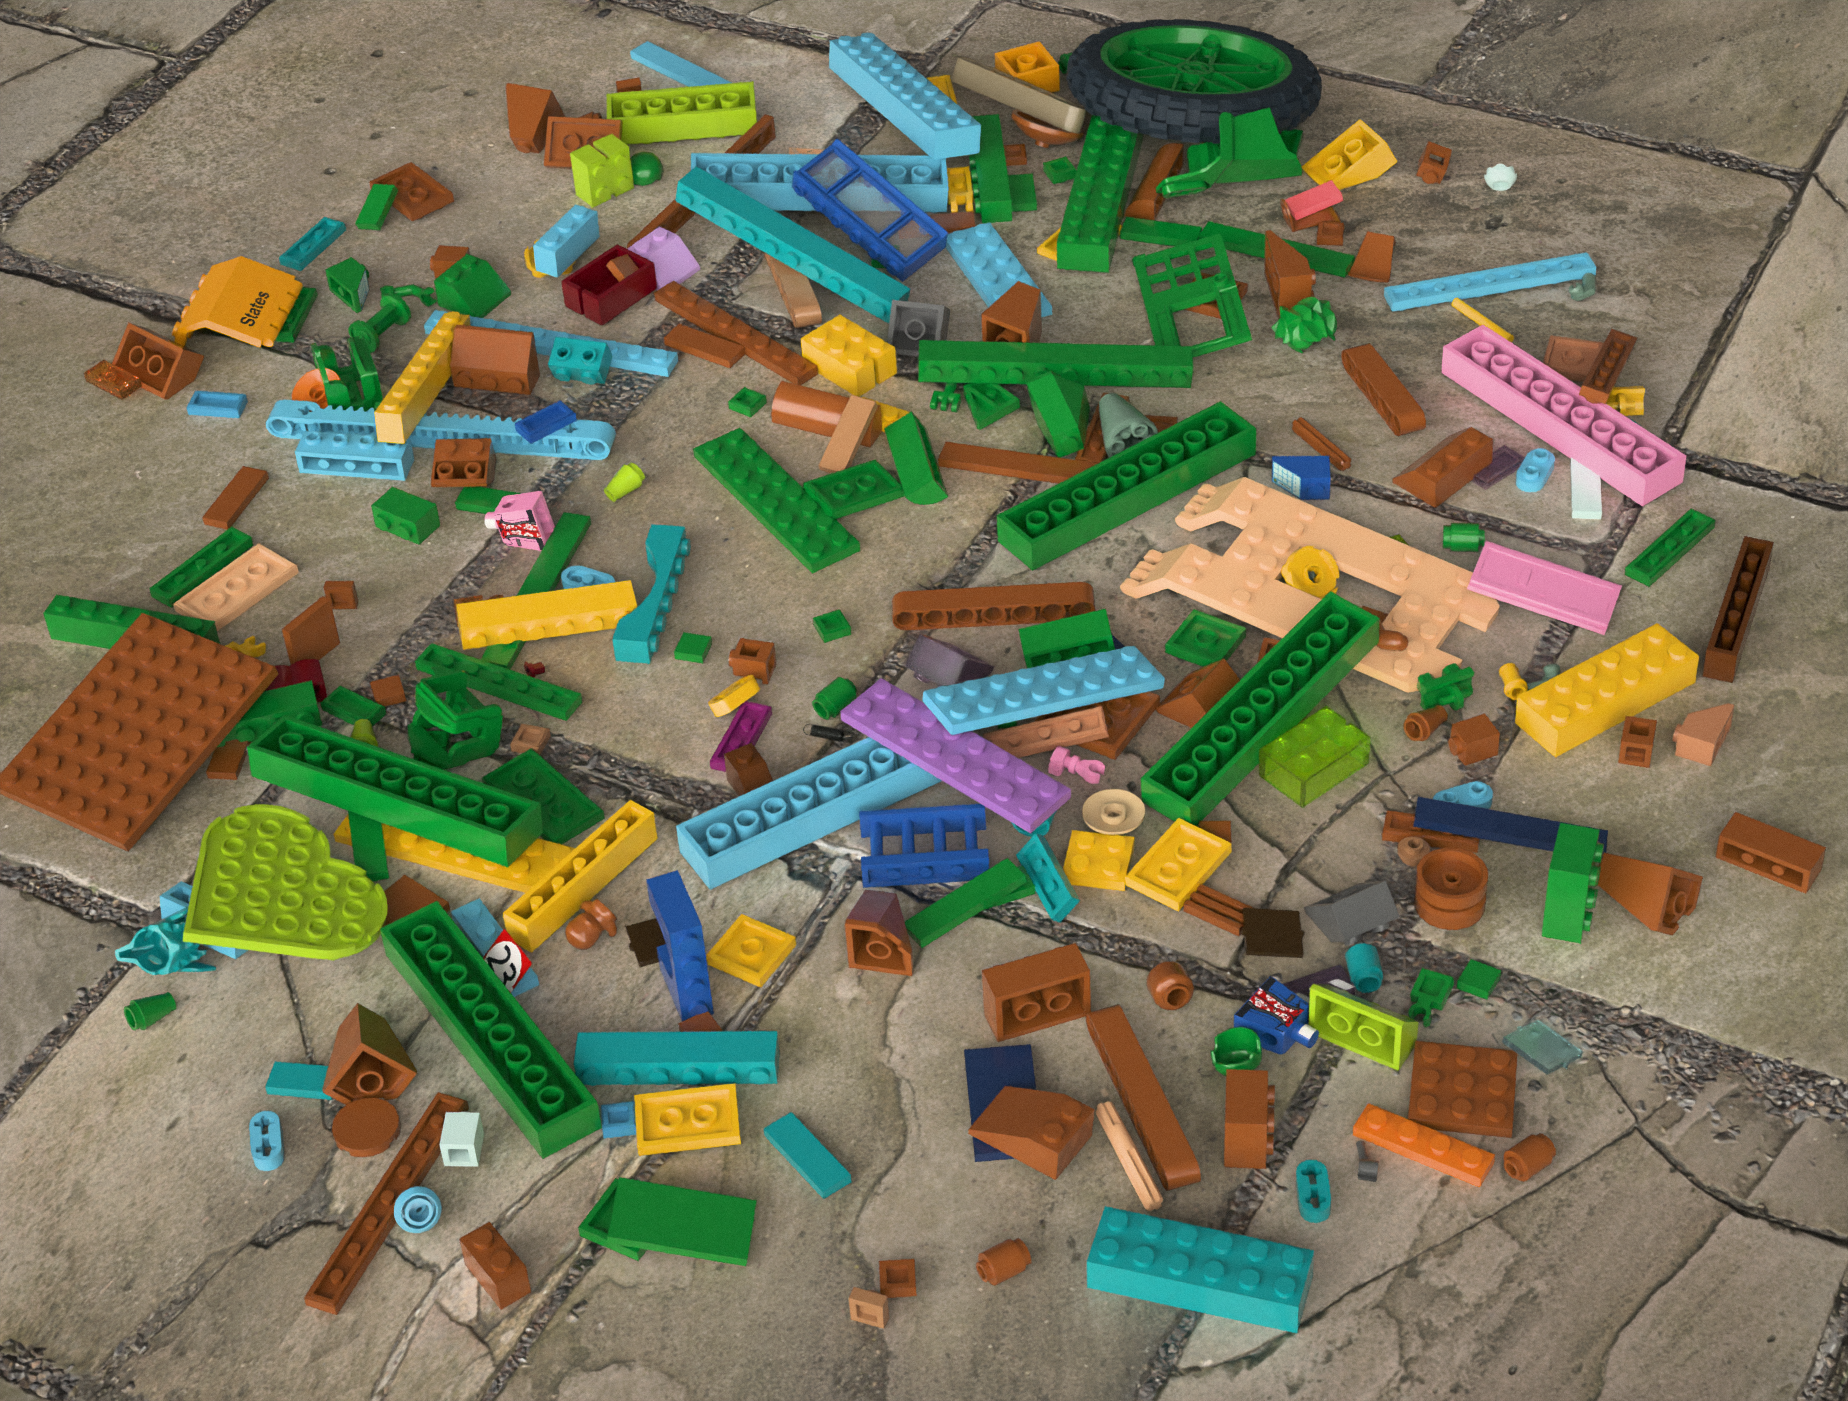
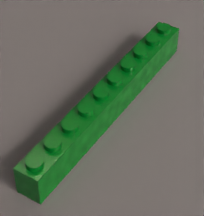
(1080, 362)

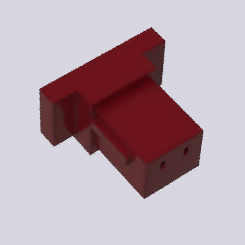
(534, 669)

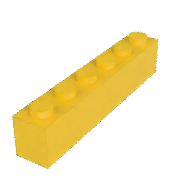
(544, 614)
(580, 875)

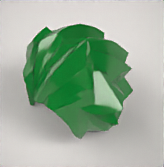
(1305, 323)

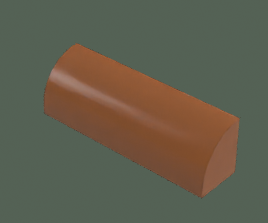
(1165, 164)
(816, 411)

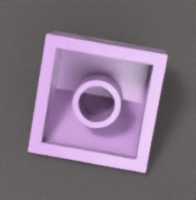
(669, 256)

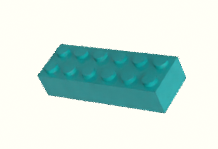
(1200, 1269)

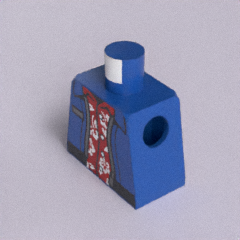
(1277, 1017)

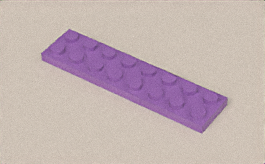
(960, 760)

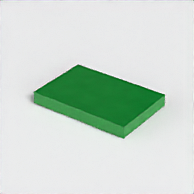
(854, 489)

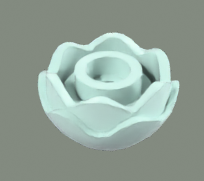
(1500, 177)

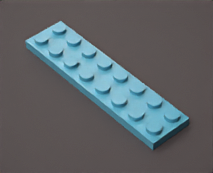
(1042, 689)

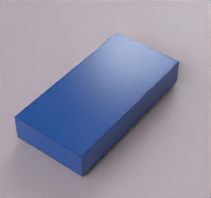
(545, 422)

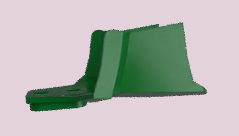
(1247, 152)

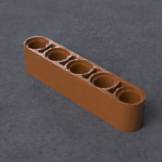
(1383, 389)

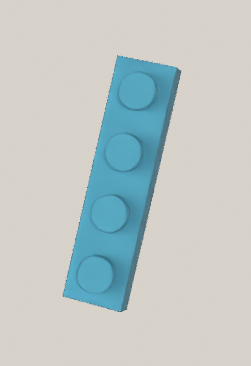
(482, 931)

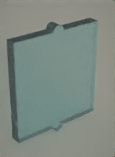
(1542, 1047)

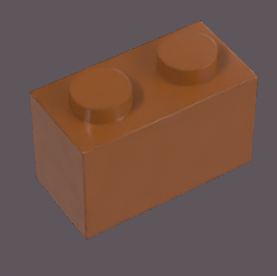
(495, 1265)

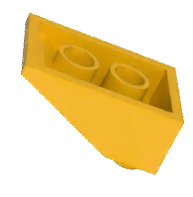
(1351, 158)

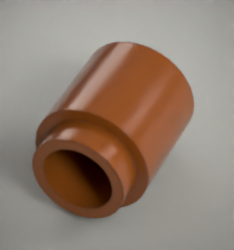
(1529, 1157)
(1003, 1261)

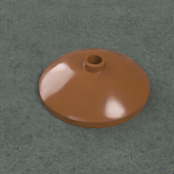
(1043, 132)

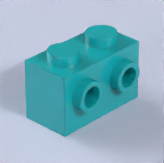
(580, 360)

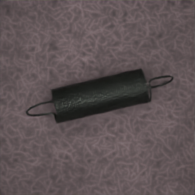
(827, 733)

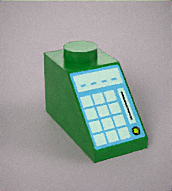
(349, 283)

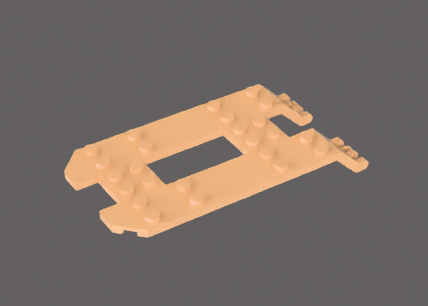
(1276, 525)

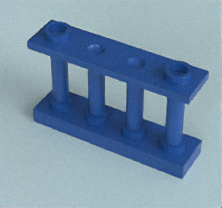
(927, 867)

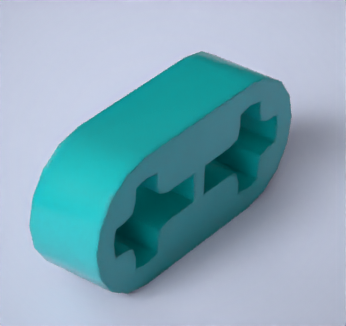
(1306, 1191)

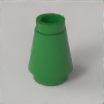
(148, 1010)

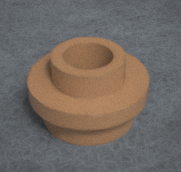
(1412, 850)

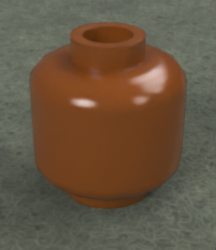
(1170, 985)

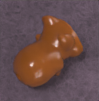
(588, 926)

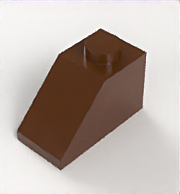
(746, 769)

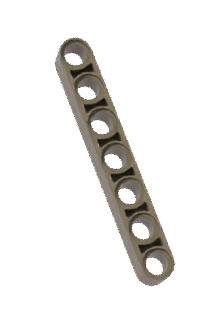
(1018, 94)

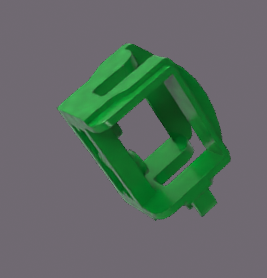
(345, 391)
(455, 714)

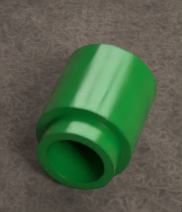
(1463, 537)
(834, 698)

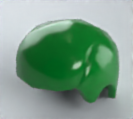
(646, 168)
(1236, 1049)

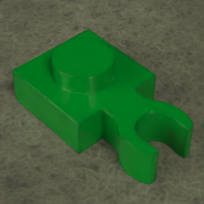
(1429, 992)

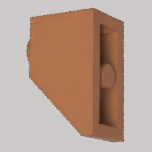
(1703, 733)

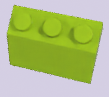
(1361, 1025)

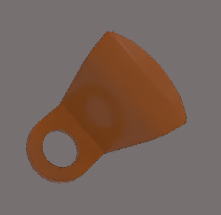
(1326, 215)
(1374, 258)

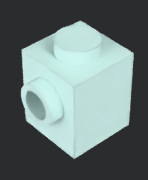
(461, 1139)

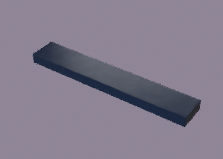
(1490, 824)

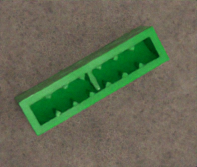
(915, 461)

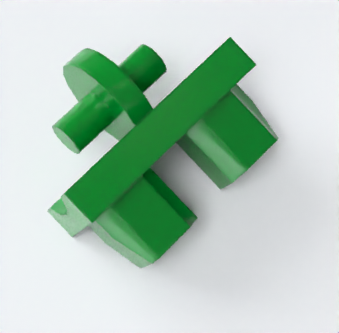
(1448, 689)

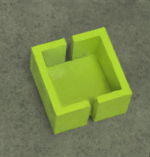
(599, 176)

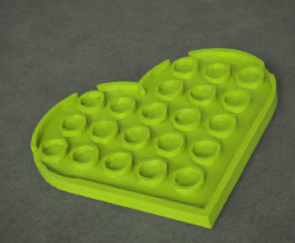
(274, 889)

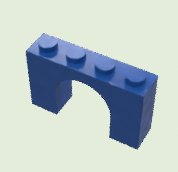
(684, 954)

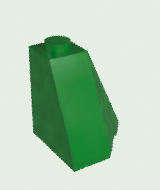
(1060, 411)

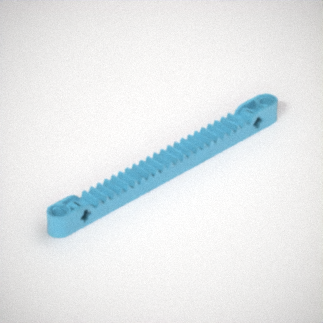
(588, 440)

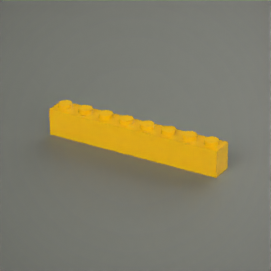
(419, 382)

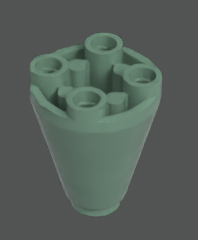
(1122, 424)

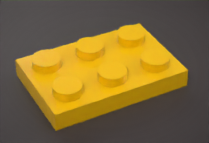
(1178, 864)
(687, 1119)

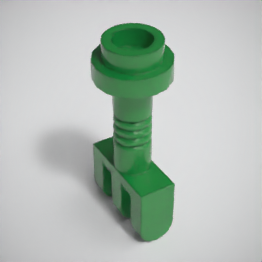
(946, 398)

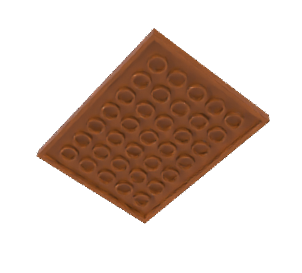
(135, 731)

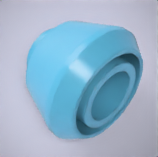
(417, 1209)

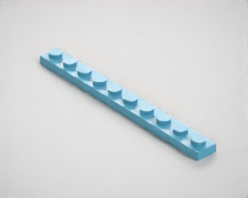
(624, 355)

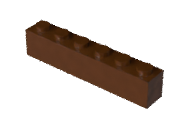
(1738, 609)

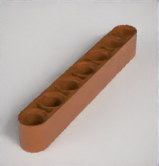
(991, 605)
(1143, 1098)

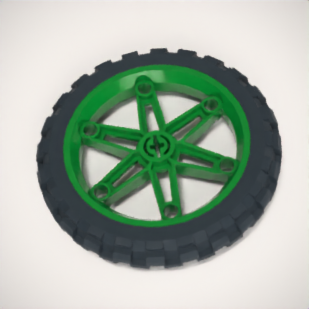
(1185, 72)

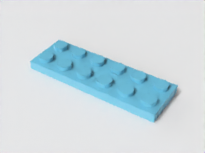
(989, 263)

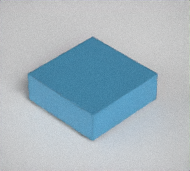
(618, 1119)

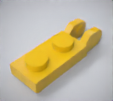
(959, 188)

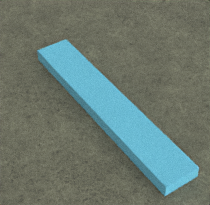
(674, 66)

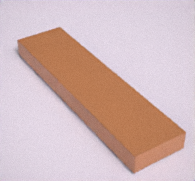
(1051, 732)

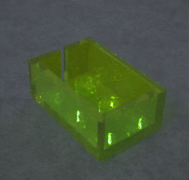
(1314, 756)

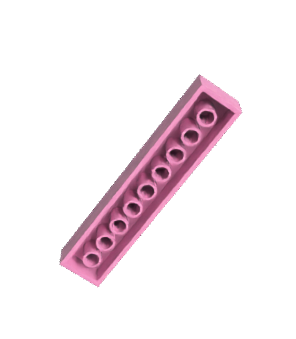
(1557, 414)

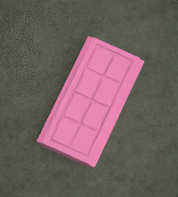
(1544, 587)

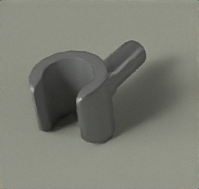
(1367, 1168)

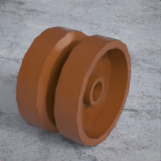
(1451, 888)

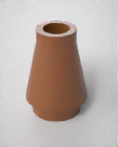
(1423, 723)

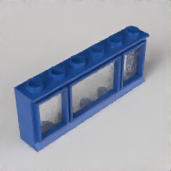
(870, 210)

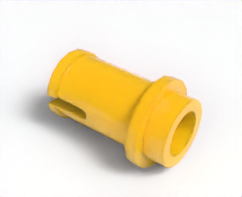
(1512, 680)

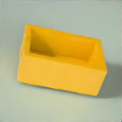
(848, 355)

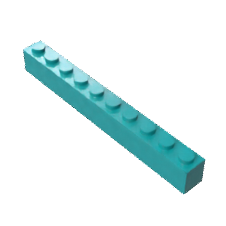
(790, 243)

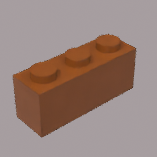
(1770, 852)

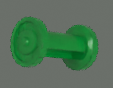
(393, 311)

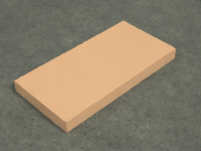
(237, 586)

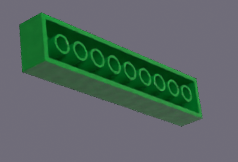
(1098, 197)
(1126, 485)
(1259, 709)
(396, 790)
(491, 1030)

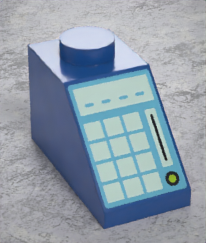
(1303, 476)

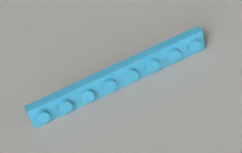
(1489, 281)

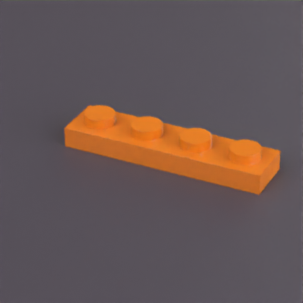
(1424, 1145)

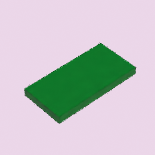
(563, 806)
(682, 1221)

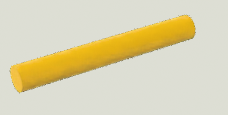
(1479, 318)

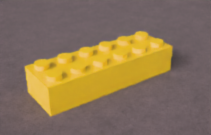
(1606, 689)

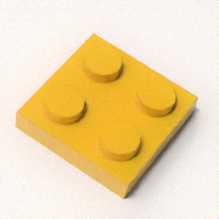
(1098, 859)
(751, 950)

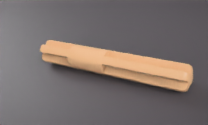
(1129, 1156)

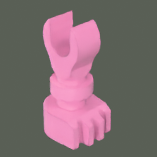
(1061, 759)

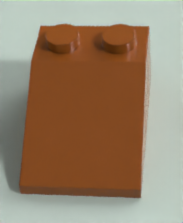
(1286, 273)
(1036, 1127)

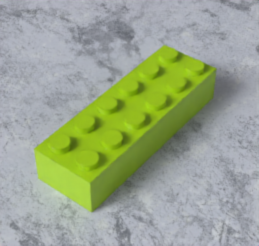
(684, 112)

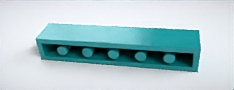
(677, 1058)

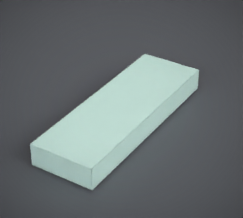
(1585, 492)

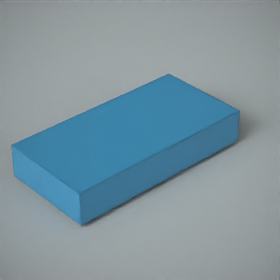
(217, 404)

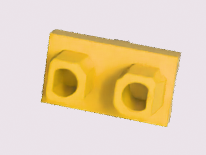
(1627, 400)

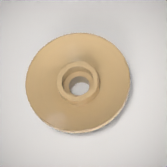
(1113, 811)

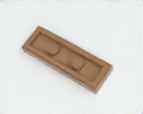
(848, 434)

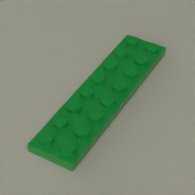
(776, 500)

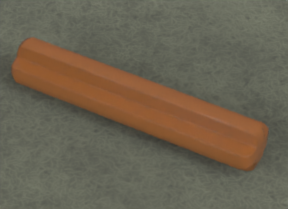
(1321, 444)

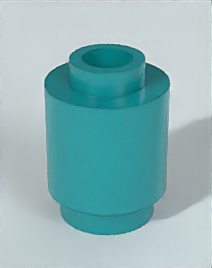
(1364, 967)

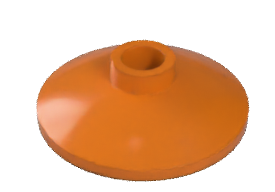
(312, 389)

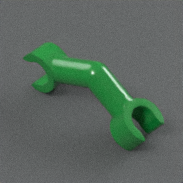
(423, 294)

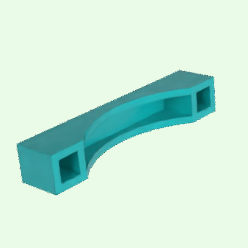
(639, 631)

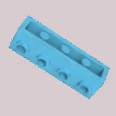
(353, 456)

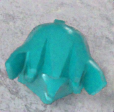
(164, 945)

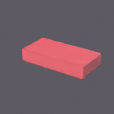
(1314, 200)

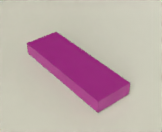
(744, 729)

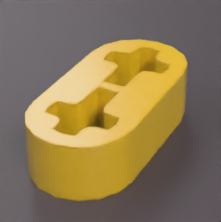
(734, 695)

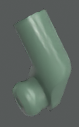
(1585, 289)

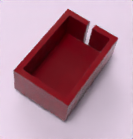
(599, 294)

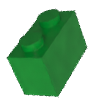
(405, 515)

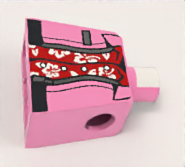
(522, 520)

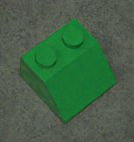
(471, 287)

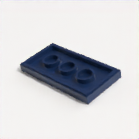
(987, 1074)

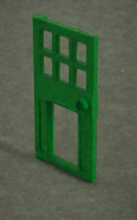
(1218, 287)

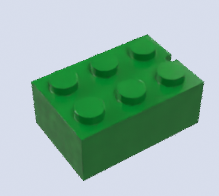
(1571, 883)

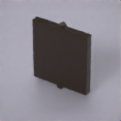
(1272, 932)
(644, 939)

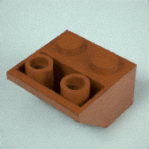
(463, 463)

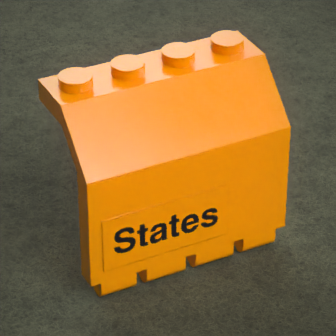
(240, 302)

